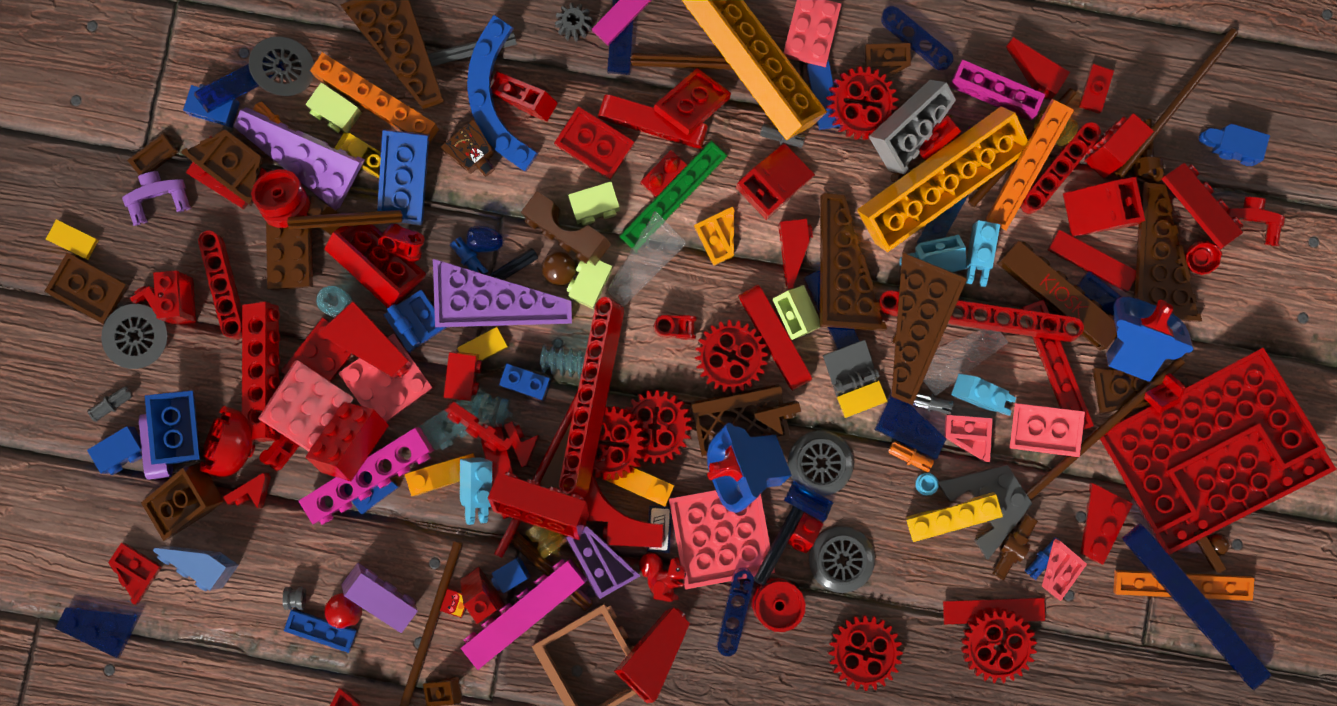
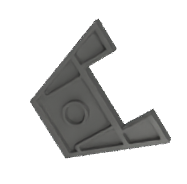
(1010, 496)

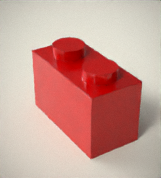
(462, 375)

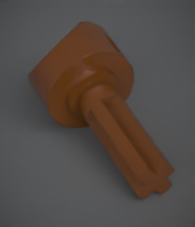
(1148, 164)

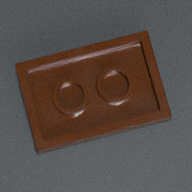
(289, 258)
(86, 288)

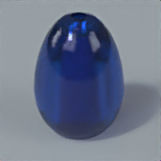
(484, 239)

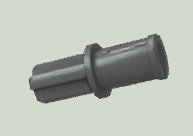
(773, 133)
(110, 403)
(933, 403)

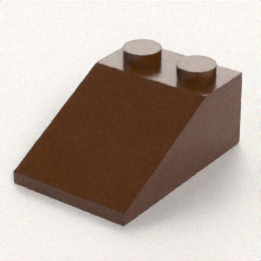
(182, 501)

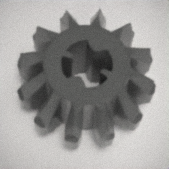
(565, 25)

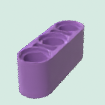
(151, 471)

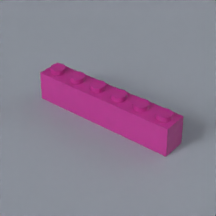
(524, 613)

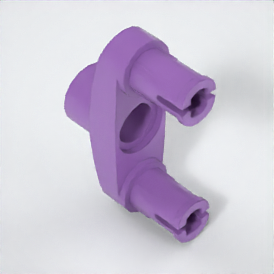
(152, 187)

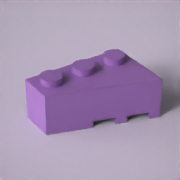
(601, 564)
(379, 598)

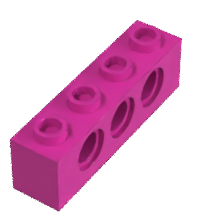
(996, 90)

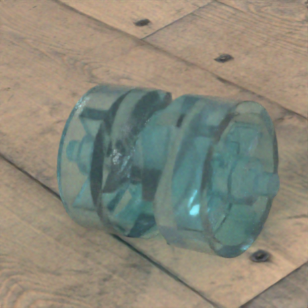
(490, 409)

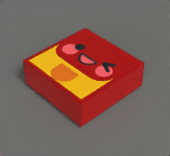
(453, 603)

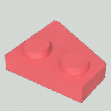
(1061, 570)

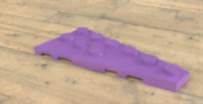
(315, 164)
(482, 300)

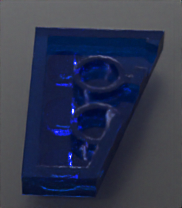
(908, 427)
(99, 629)

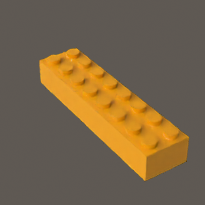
(759, 64)
(944, 179)

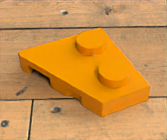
(718, 235)

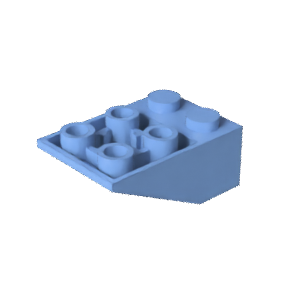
(207, 568)

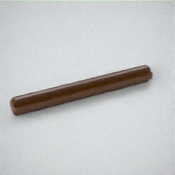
(679, 61)
(344, 219)
(546, 567)

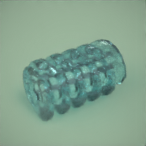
(333, 300)
(561, 361)

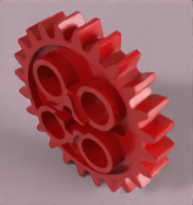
(864, 83)
(740, 338)
(676, 427)
(608, 464)
(1018, 652)
(859, 672)

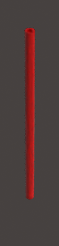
(514, 524)

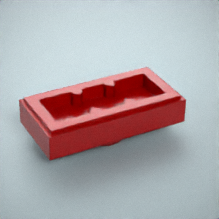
(1096, 88)

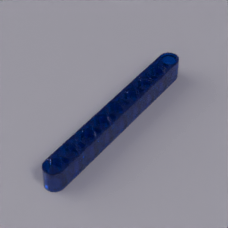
(1196, 606)

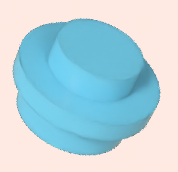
(926, 484)

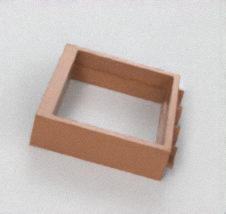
(554, 674)

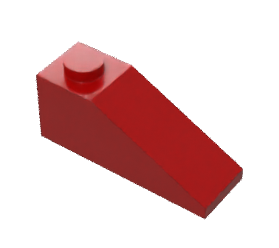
(1038, 70)
(523, 96)
(794, 243)

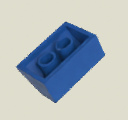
(172, 427)

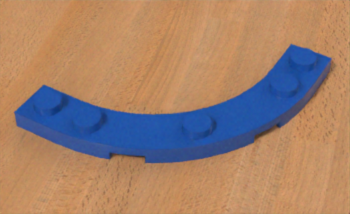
(481, 97)

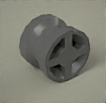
(294, 598)

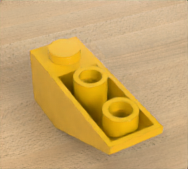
(358, 148)

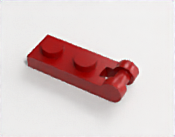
(279, 452)

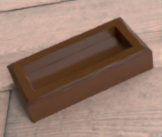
(153, 155)

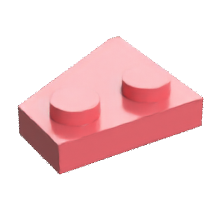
(970, 434)

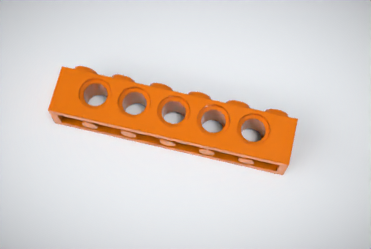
(371, 97)

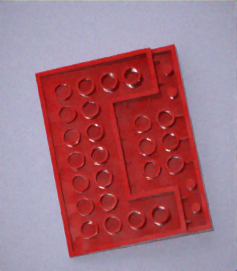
(1217, 452)

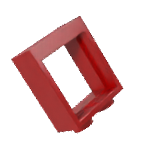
(178, 301)

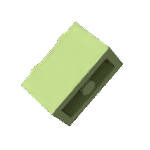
(333, 108)
(594, 203)
(589, 283)
(797, 312)

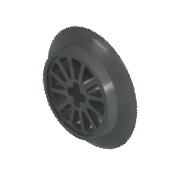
(281, 45)
(111, 330)
(832, 440)
(820, 547)

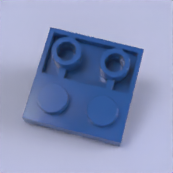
(413, 321)

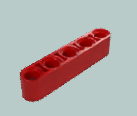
(648, 121)
(1067, 160)
(215, 276)
(775, 337)

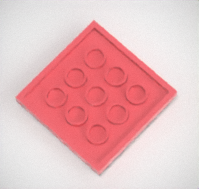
(717, 541)

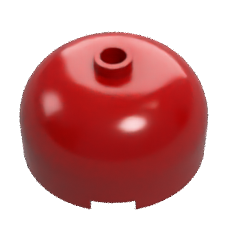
(233, 447)

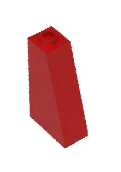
(363, 338)
(479, 595)
(654, 654)

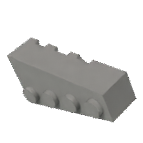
(909, 126)

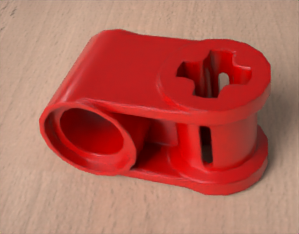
(401, 242)
(677, 327)

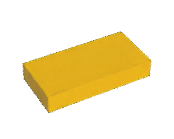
(72, 239)
(485, 344)
(861, 399)

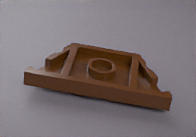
(228, 162)

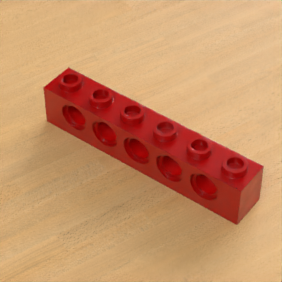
(259, 332)

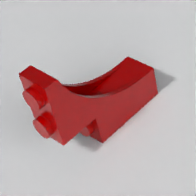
(621, 528)

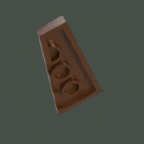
(1117, 388)

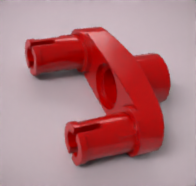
(1254, 211)

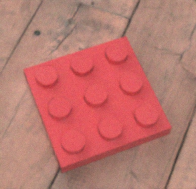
(382, 392)
(303, 405)

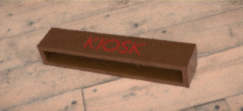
(1058, 293)

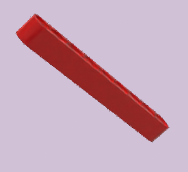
(1013, 316)
(591, 397)

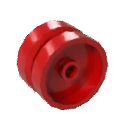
(280, 196)
(788, 614)

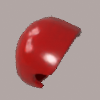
(1203, 257)
(342, 612)

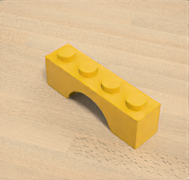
(955, 517)

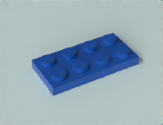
(403, 174)

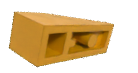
(435, 476)
(645, 486)

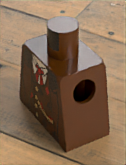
(470, 149)

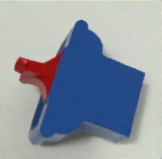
(1146, 337)
(744, 466)

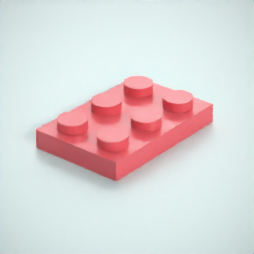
(812, 31)
(1047, 430)

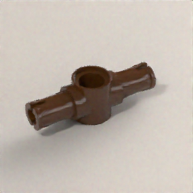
(1014, 547)

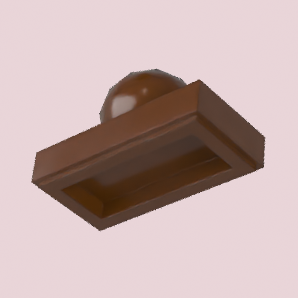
(1212, 548)

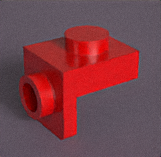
(143, 294)
(1165, 394)
(805, 533)

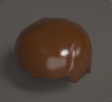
(558, 268)

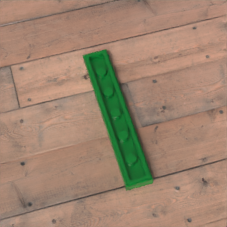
(677, 191)

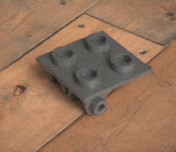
(850, 368)

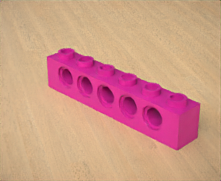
(314, 503)

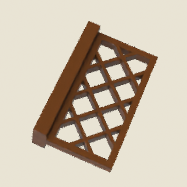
(733, 401)

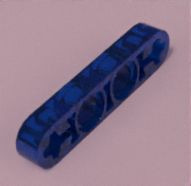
(919, 35)
(733, 611)

